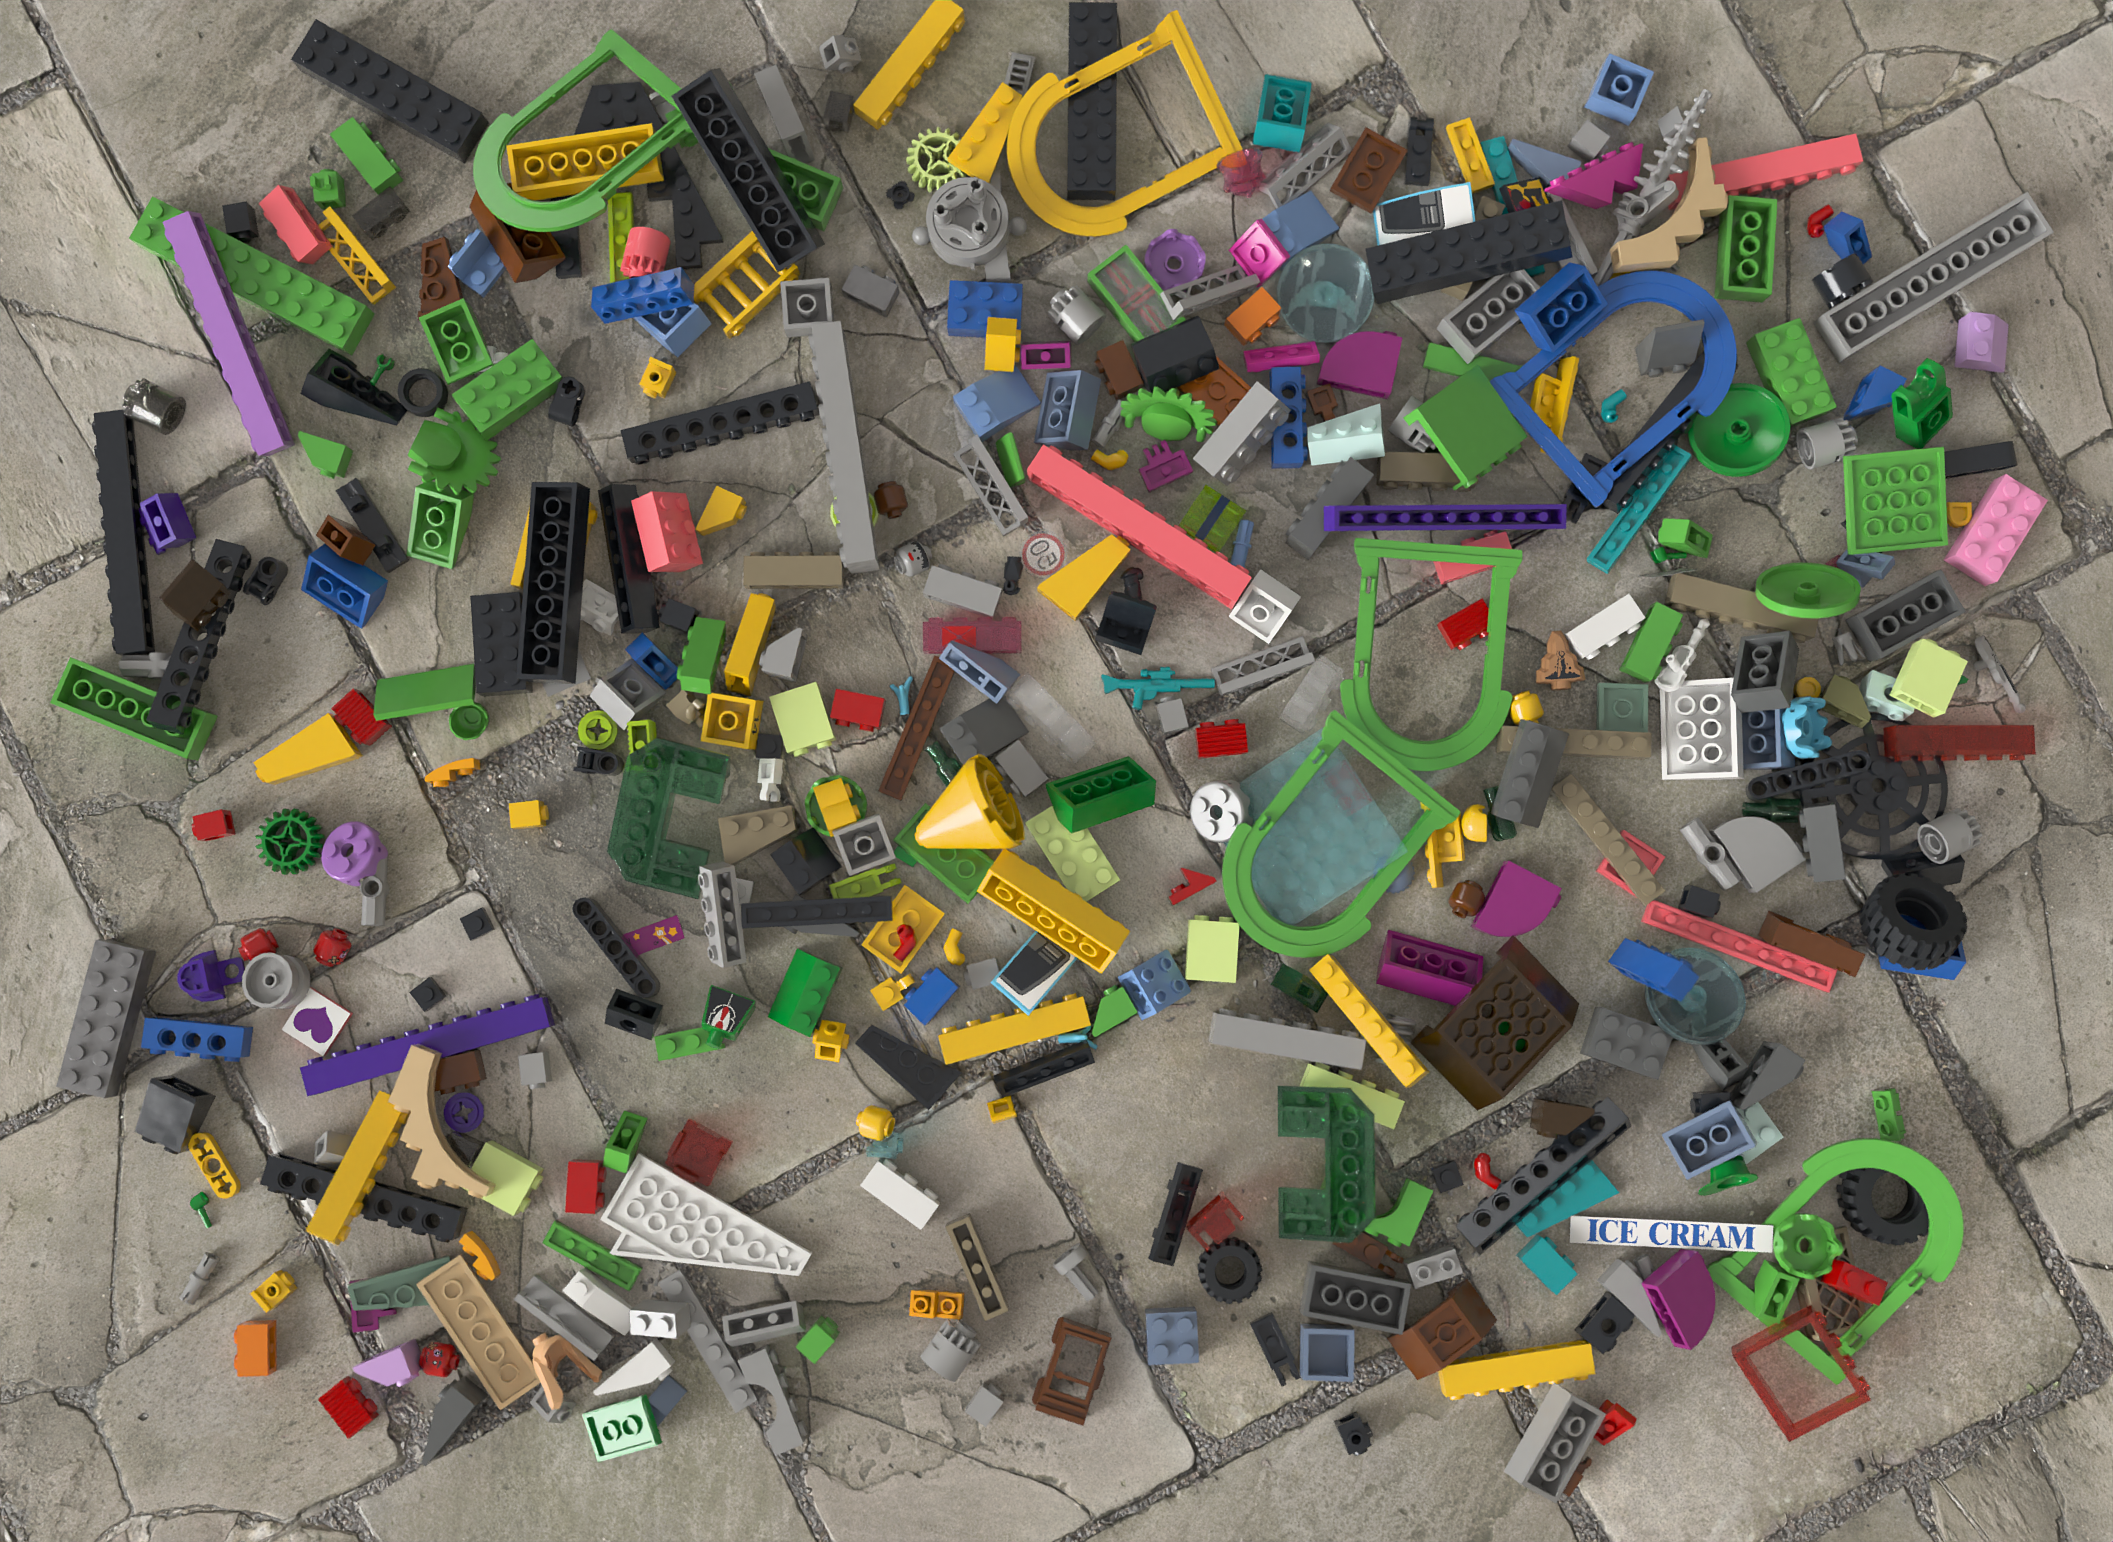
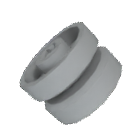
(276, 981)

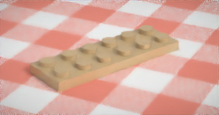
(480, 1331)

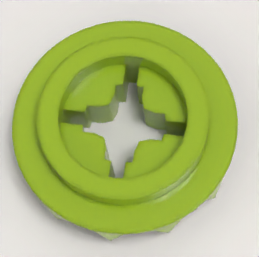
(591, 721)

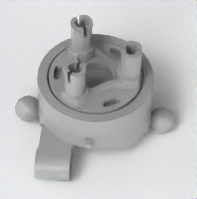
(971, 226)

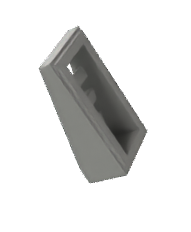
(1027, 77)

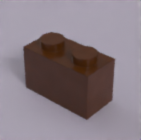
(1118, 370)
(345, 540)
(459, 1070)

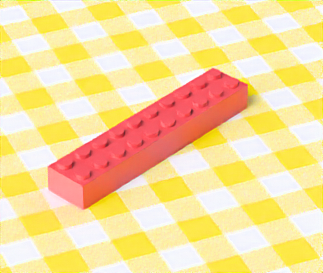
(1138, 526)

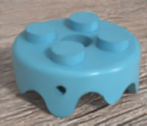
(1805, 727)

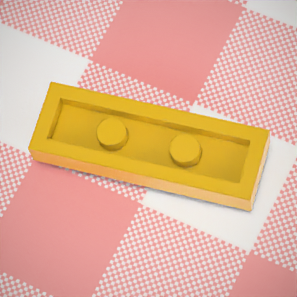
(1470, 155)

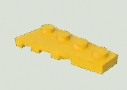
(984, 140)

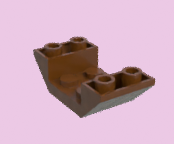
(1444, 1331)

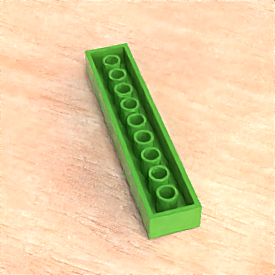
(267, 282)

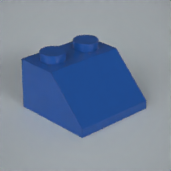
(1873, 393)
(931, 995)

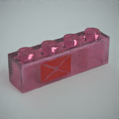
(982, 635)

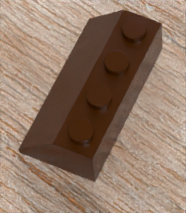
(522, 251)

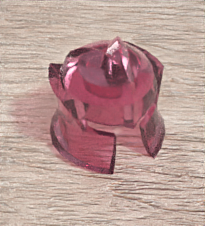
(1242, 172)

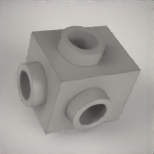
(840, 53)

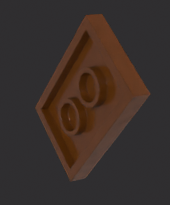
(1368, 170)

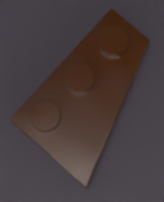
(439, 283)

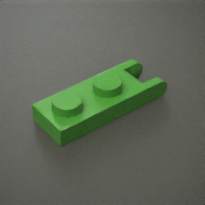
(683, 1044)

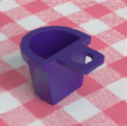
(206, 977)

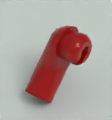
(1815, 220)
(907, 941)
(1483, 1172)

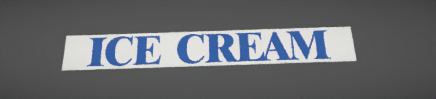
(1671, 1234)

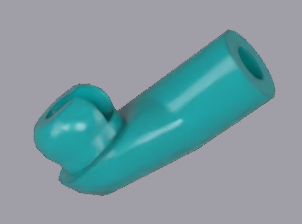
(1608, 407)

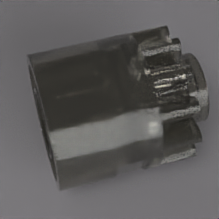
(154, 406)

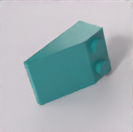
(1282, 113)

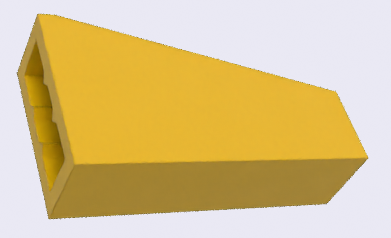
(1084, 577)
(749, 644)
(309, 751)

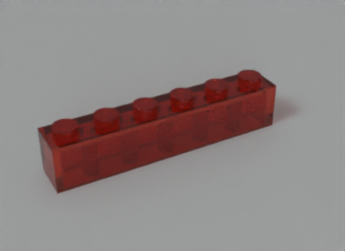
(1959, 741)

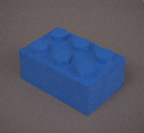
(975, 301)
(1561, 307)

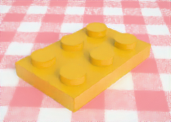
(908, 909)

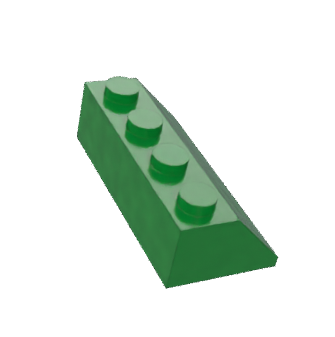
(1101, 794)

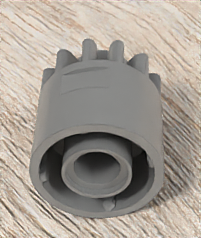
(1075, 314)
(1414, 434)
(1826, 443)
(1949, 836)
(951, 1349)

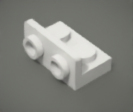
(598, 608)

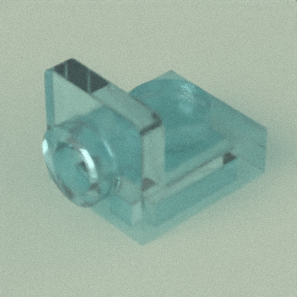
(881, 1149)

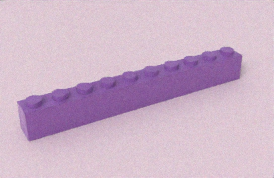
(228, 333)

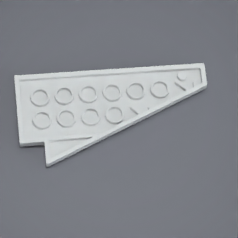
(682, 1223)

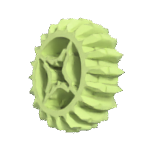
(924, 147)

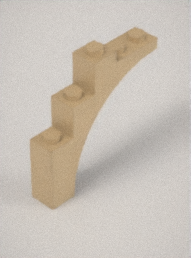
(1685, 225)
(422, 1131)

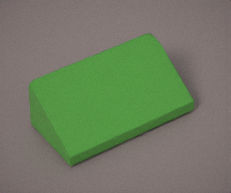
(1010, 460)

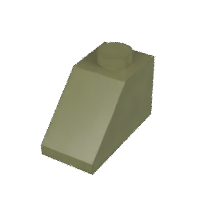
(1845, 701)

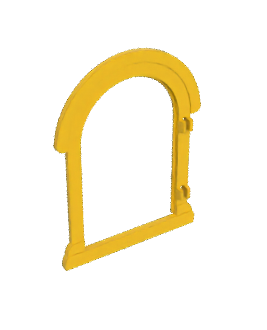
(1050, 91)

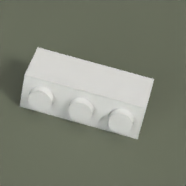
(1605, 628)
(901, 1193)

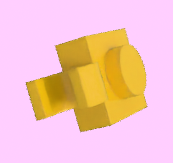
(890, 992)

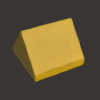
(1001, 1109)

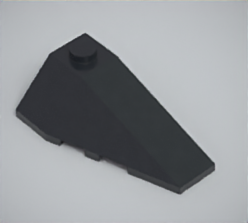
(339, 386)

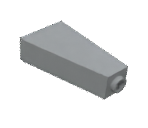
(784, 114)

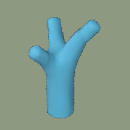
(902, 695)
(1076, 1037)

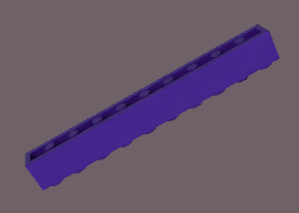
(1444, 517)
(450, 1039)

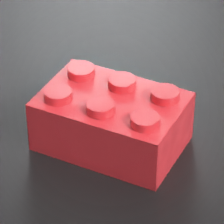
(667, 532)

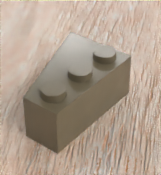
(754, 831)

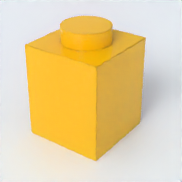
(528, 814)

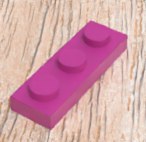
(1281, 356)

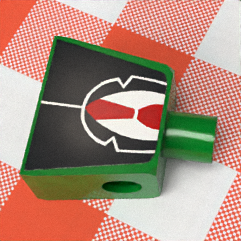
(725, 1015)

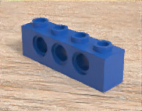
(1282, 455)
(157, 1032)

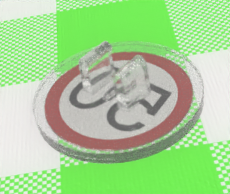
(1043, 554)

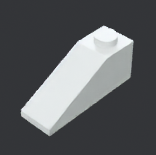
(599, 1300)
(642, 1369)

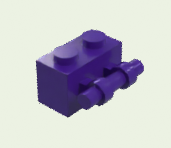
(165, 522)

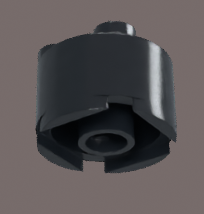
(1842, 280)

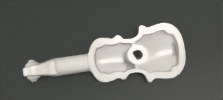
(1673, 674)

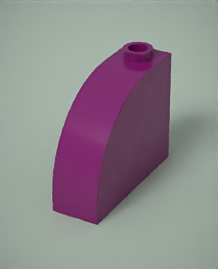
(1362, 363)
(1515, 902)
(1683, 1297)

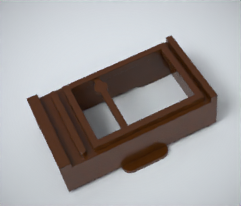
(1810, 944)
(1059, 1403)

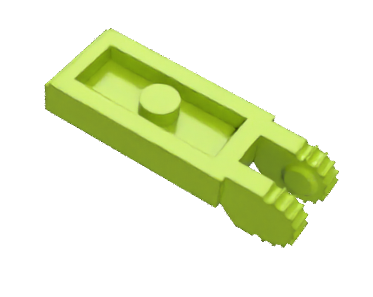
(864, 884)

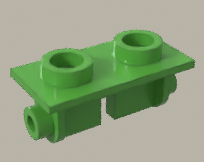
(1889, 1124)

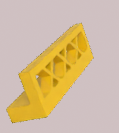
(359, 250)

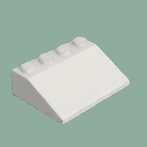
(1701, 732)

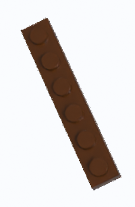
(917, 729)

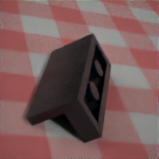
(1920, 864)

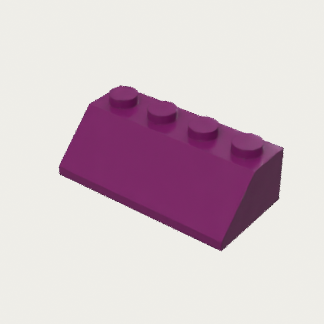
(1427, 968)

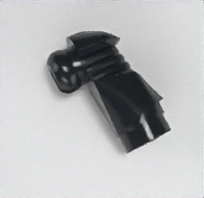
(1012, 573)
(1131, 582)

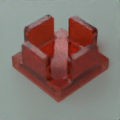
(697, 1153)
(1213, 1220)

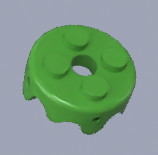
(813, 810)
(1821, 1250)

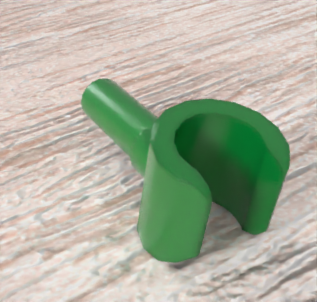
(381, 368)
(1659, 555)
(197, 1204)

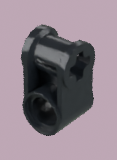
(567, 405)
(264, 581)
(593, 762)

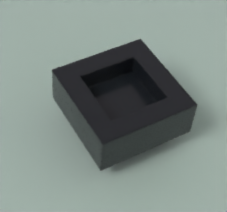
(769, 746)
(477, 924)
(427, 994)
(1446, 1176)

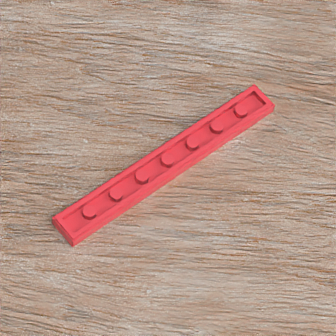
(1739, 945)

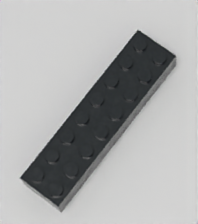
(390, 91)
(1093, 109)
(748, 169)
(1469, 252)
(553, 582)

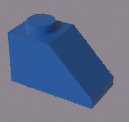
(1848, 236)
(653, 660)

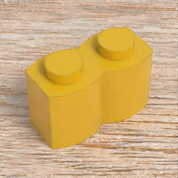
(835, 804)

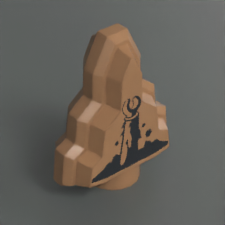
(1559, 665)

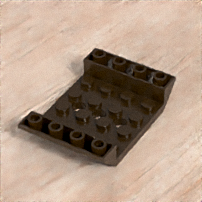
(1471, 1049)

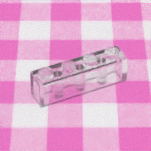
(1051, 718)

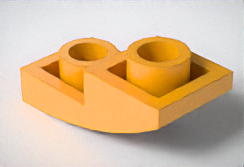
(447, 773)
(486, 1263)
(936, 1304)

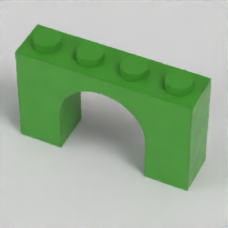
(1404, 1217)

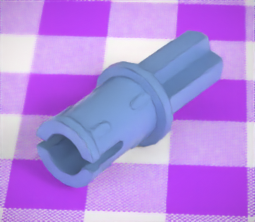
(1242, 543)

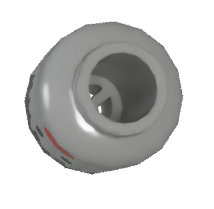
(913, 559)

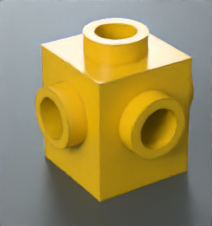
(830, 1035)

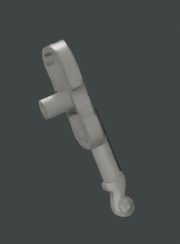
(1998, 671)

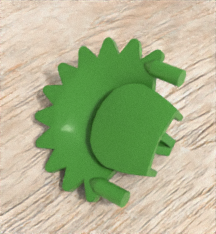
(1168, 414)
(452, 454)

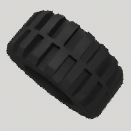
(1899, 939)
(1859, 1210)

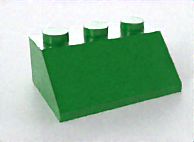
(804, 993)

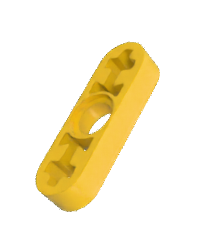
(203, 1163)

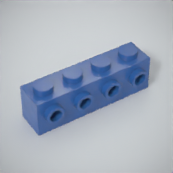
(642, 295)
(1654, 968)

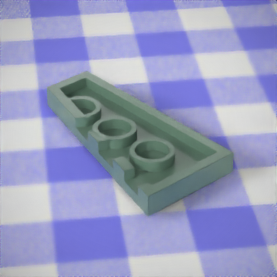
(394, 1288)

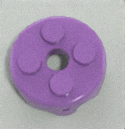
(1178, 246)
(363, 860)

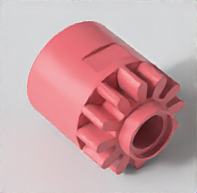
(645, 252)

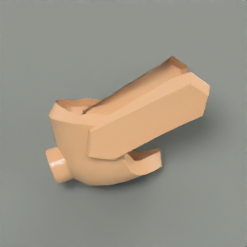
(546, 1357)

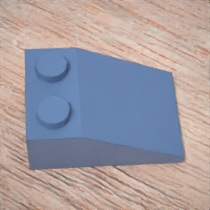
(1300, 224)
(676, 327)
(995, 402)

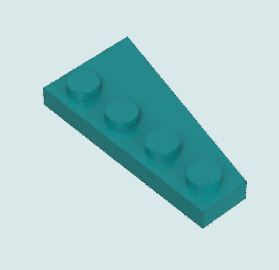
(1580, 1192)

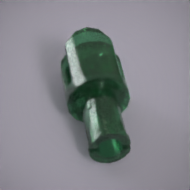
(944, 764)
(1774, 809)
(1500, 828)

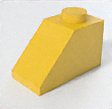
(721, 511)

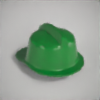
(1728, 1175)

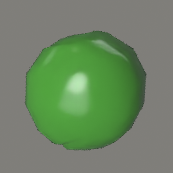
(468, 721)

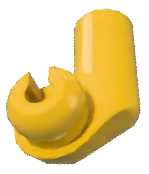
(1111, 461)
(951, 949)

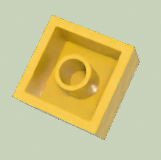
(732, 721)

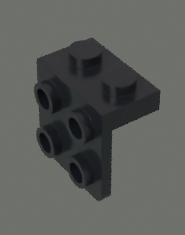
(1126, 622)

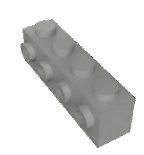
(722, 914)

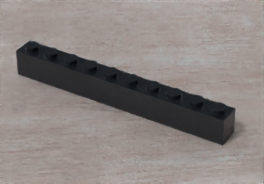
(123, 533)

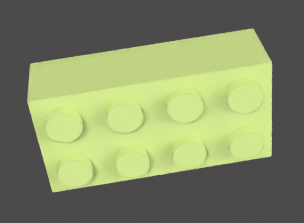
(1072, 855)

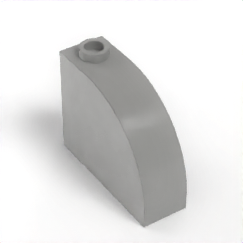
(1757, 850)

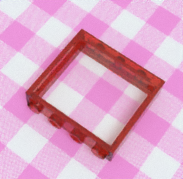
(1777, 1331)

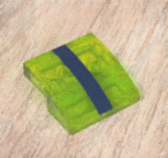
(1212, 518)

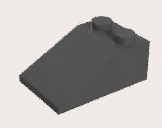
(1669, 348)
(984, 730)
(1767, 1072)
(450, 1414)

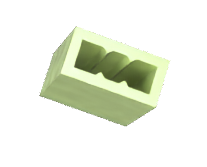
(1928, 677)
(803, 719)
(1212, 949)
(511, 1173)

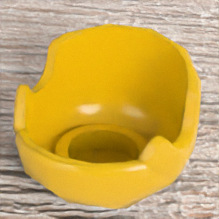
(1474, 823)

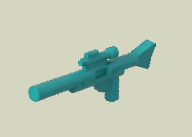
(1147, 688)

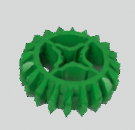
(289, 851)

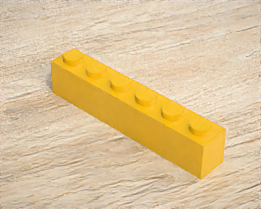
(909, 62)
(1369, 1021)
(1014, 1029)
(357, 1171)
(1517, 1368)

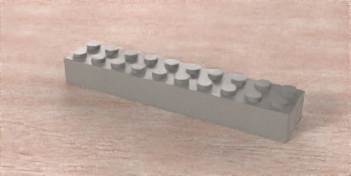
(1933, 277)
(845, 447)

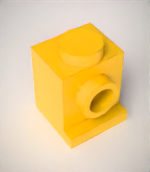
(661, 386)
(266, 1296)

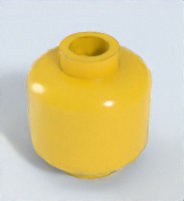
(1526, 707)
(875, 1123)

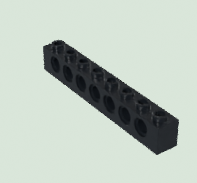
(636, 437)
(178, 668)
(1541, 1188)
(450, 1215)

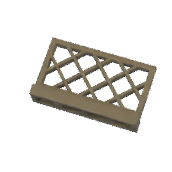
(1809, 1292)

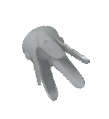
(1847, 642)

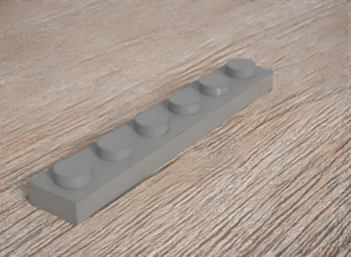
(710, 1342)

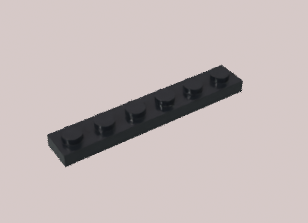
(816, 912)

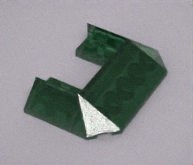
(645, 809)
(1348, 1199)

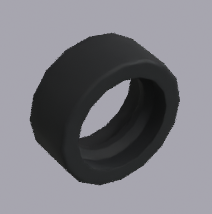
(412, 377)

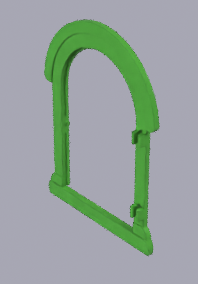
(589, 203)
(1493, 703)
(1351, 923)
(1935, 1260)

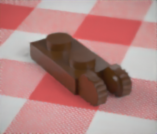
(1371, 1252)

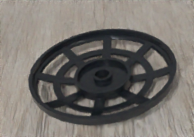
(1871, 802)

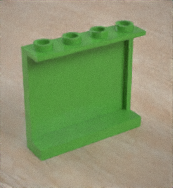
(1469, 426)

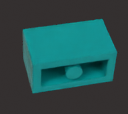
(1547, 1264)

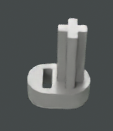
(1067, 1265)

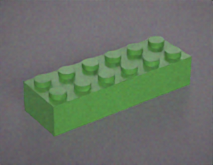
(125, 708)

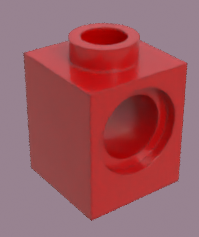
(213, 825)

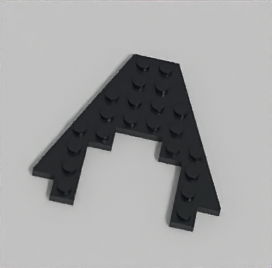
(627, 106)

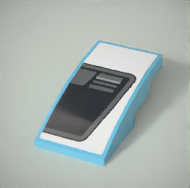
(1423, 213)
(1033, 971)

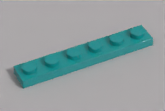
(1503, 173)
(1636, 514)

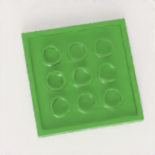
(1895, 500)

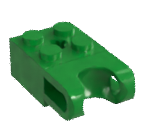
(1922, 406)

